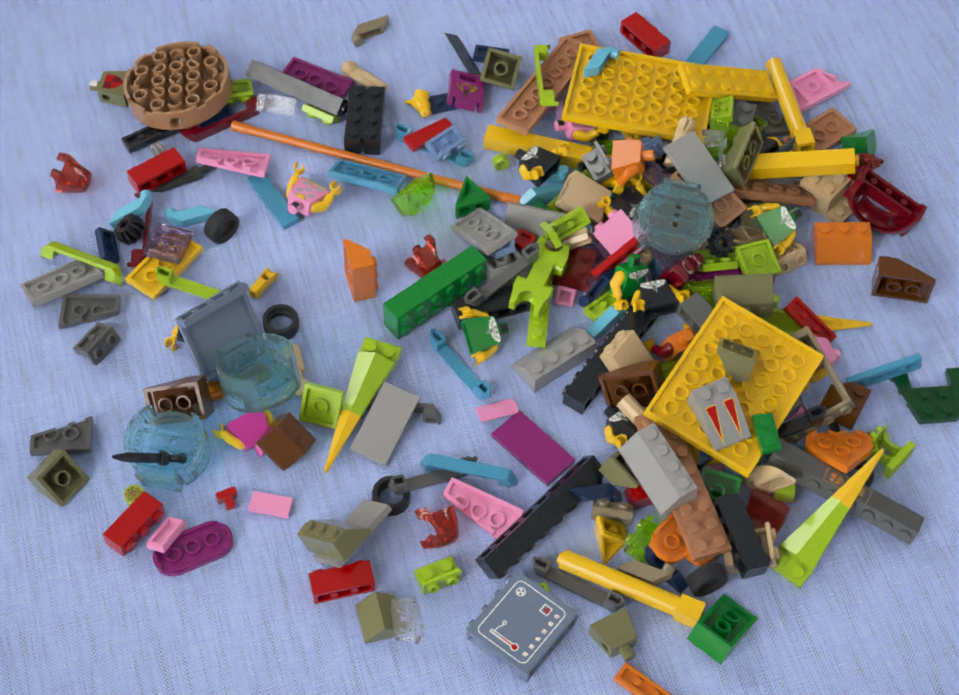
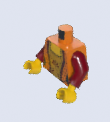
(673, 346)

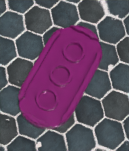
(195, 548)

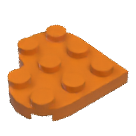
(839, 449)
(669, 543)

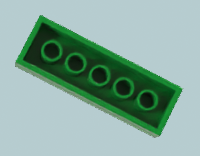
(434, 292)

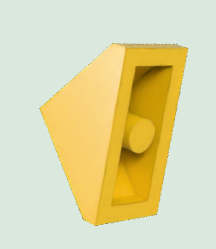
(609, 537)

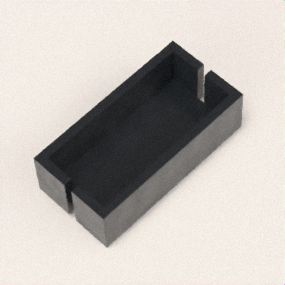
(364, 119)

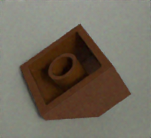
(859, 396)
(285, 441)

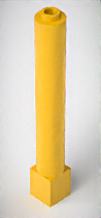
(788, 103)
(682, 608)

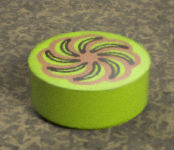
(131, 493)

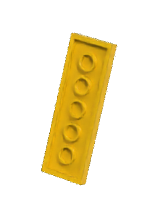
(726, 81)

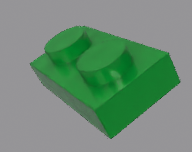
(766, 433)

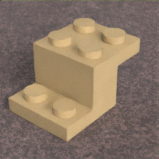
(828, 196)

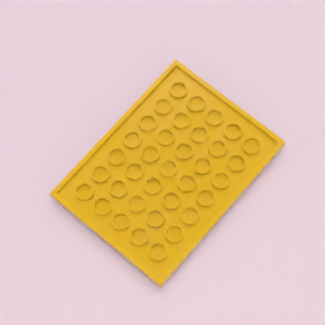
(633, 95)
(773, 386)

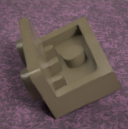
(619, 512)

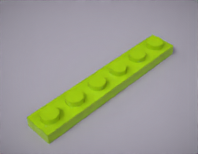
(538, 326)

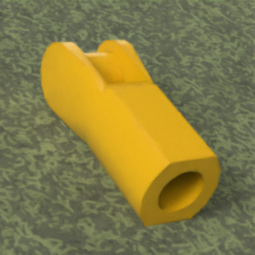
(262, 284)

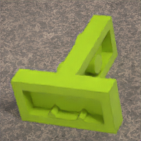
(565, 226)

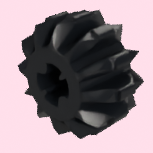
(129, 229)
(724, 248)

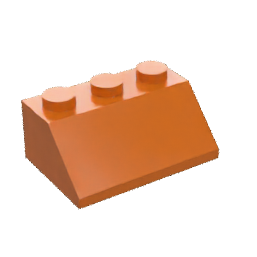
(842, 243)
(360, 270)

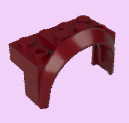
(902, 207)

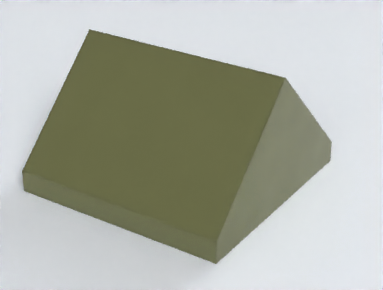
(376, 617)

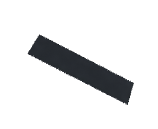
(463, 54)

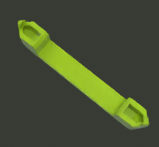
(546, 97)
(111, 271)
(166, 277)

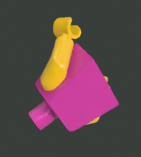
(246, 431)

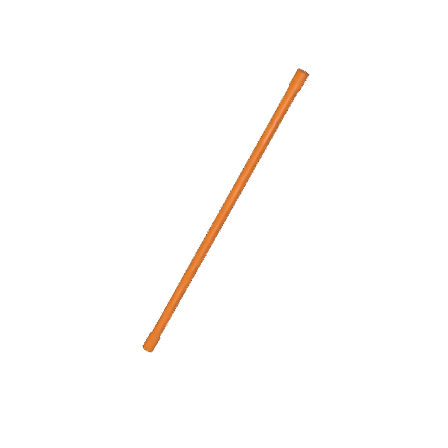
(350, 156)

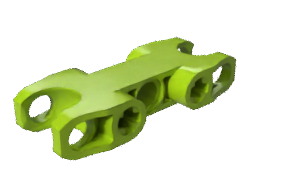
(535, 286)

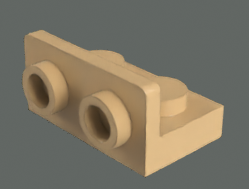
(792, 258)

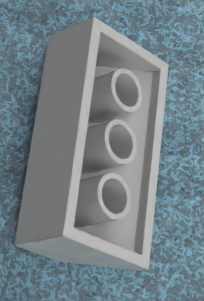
(556, 359)
(658, 469)

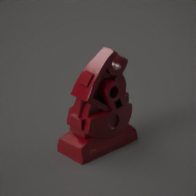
(682, 270)

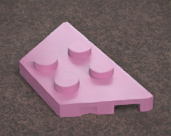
(816, 87)

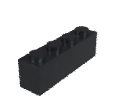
(495, 306)
(740, 531)

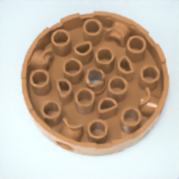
(178, 85)

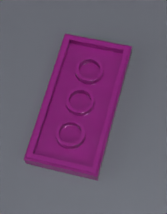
(319, 77)
(533, 448)

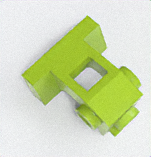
(897, 456)

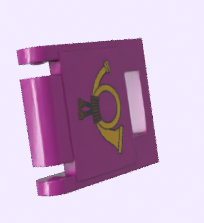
(466, 91)

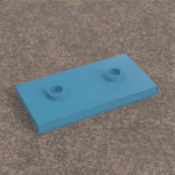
(367, 176)

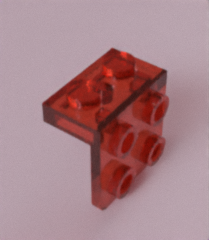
(764, 509)

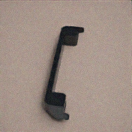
(813, 417)

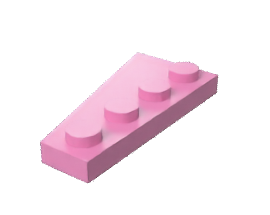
(238, 161)
(484, 509)

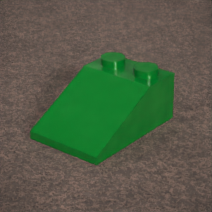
(720, 483)
(721, 628)

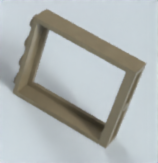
(807, 337)

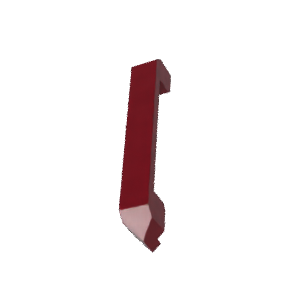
(196, 134)
(137, 255)

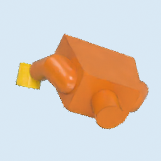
(628, 161)

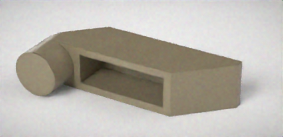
(369, 29)
(646, 572)

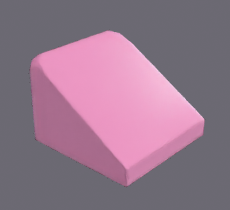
(565, 296)

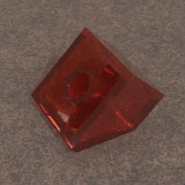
(577, 273)

